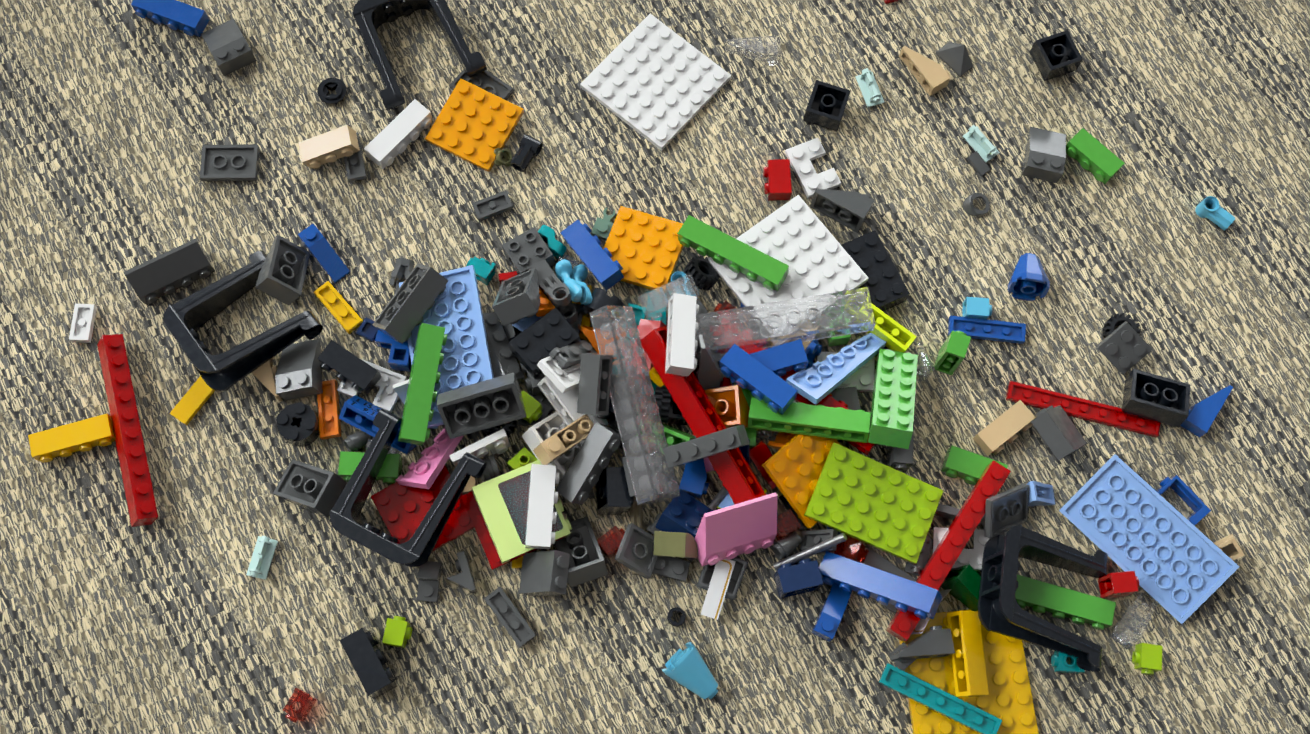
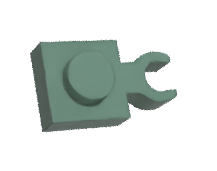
(603, 226)

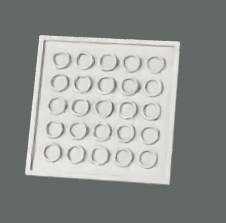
(655, 81)
(808, 248)

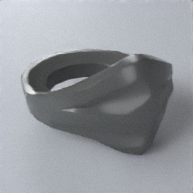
(969, 207)

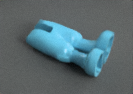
(574, 281)

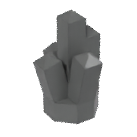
(401, 271)

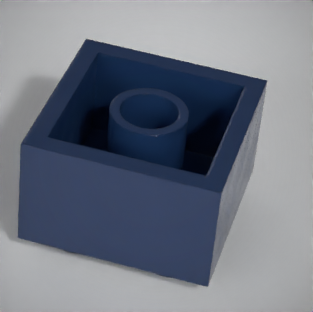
(682, 515)
(798, 578)

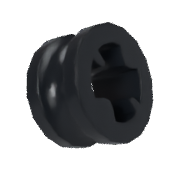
(670, 615)

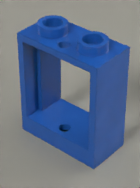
(1189, 497)

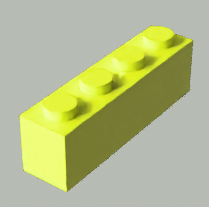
(894, 334)

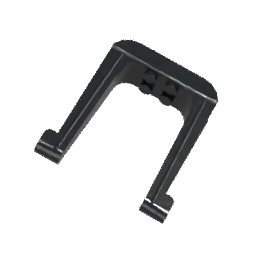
(373, 13)
(230, 367)
(347, 510)
(999, 582)

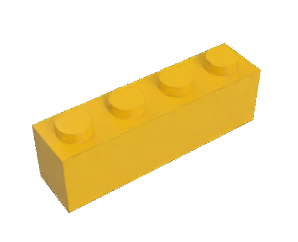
(71, 438)
(968, 659)

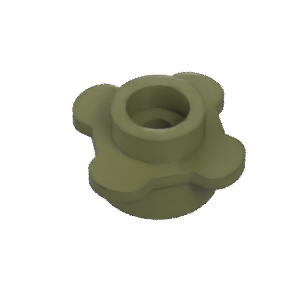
(506, 153)

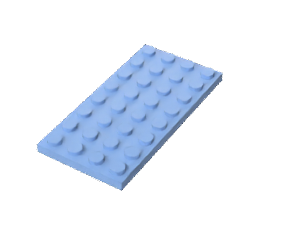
(466, 347)
(1149, 537)

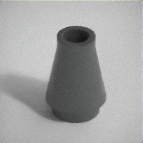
(356, 441)
(785, 546)

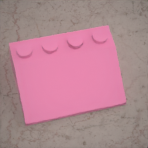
(737, 529)

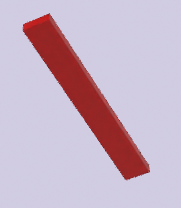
(1082, 408)

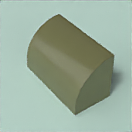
(675, 544)

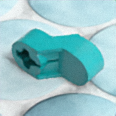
(548, 236)

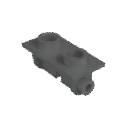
(917, 568)

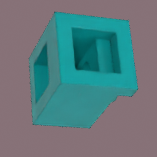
(483, 269)
(1059, 663)

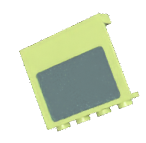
(505, 510)

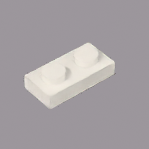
(83, 323)

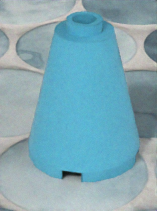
(691, 672)

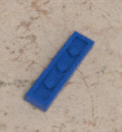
(988, 329)

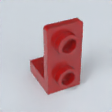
(759, 455)

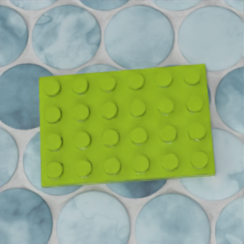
(874, 503)

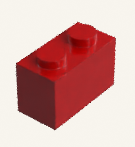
(778, 179)
(1118, 584)

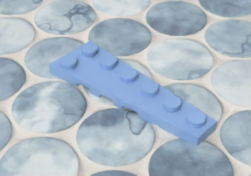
(829, 374)

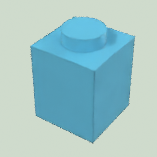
(976, 308)

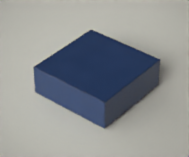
(367, 331)

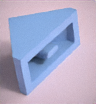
(1040, 494)

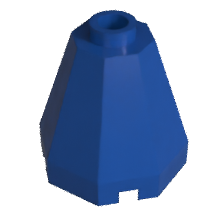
(1028, 279)

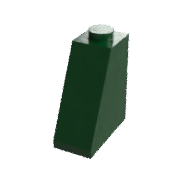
(964, 585)

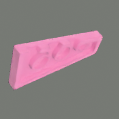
(427, 468)

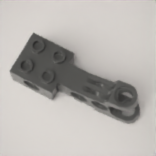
(531, 252)

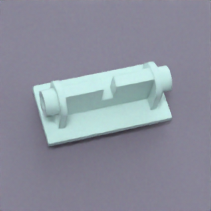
(869, 88)
(980, 143)
(262, 557)

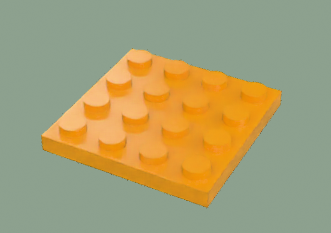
(474, 124)
(644, 247)
(797, 470)

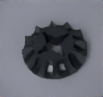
(331, 84)

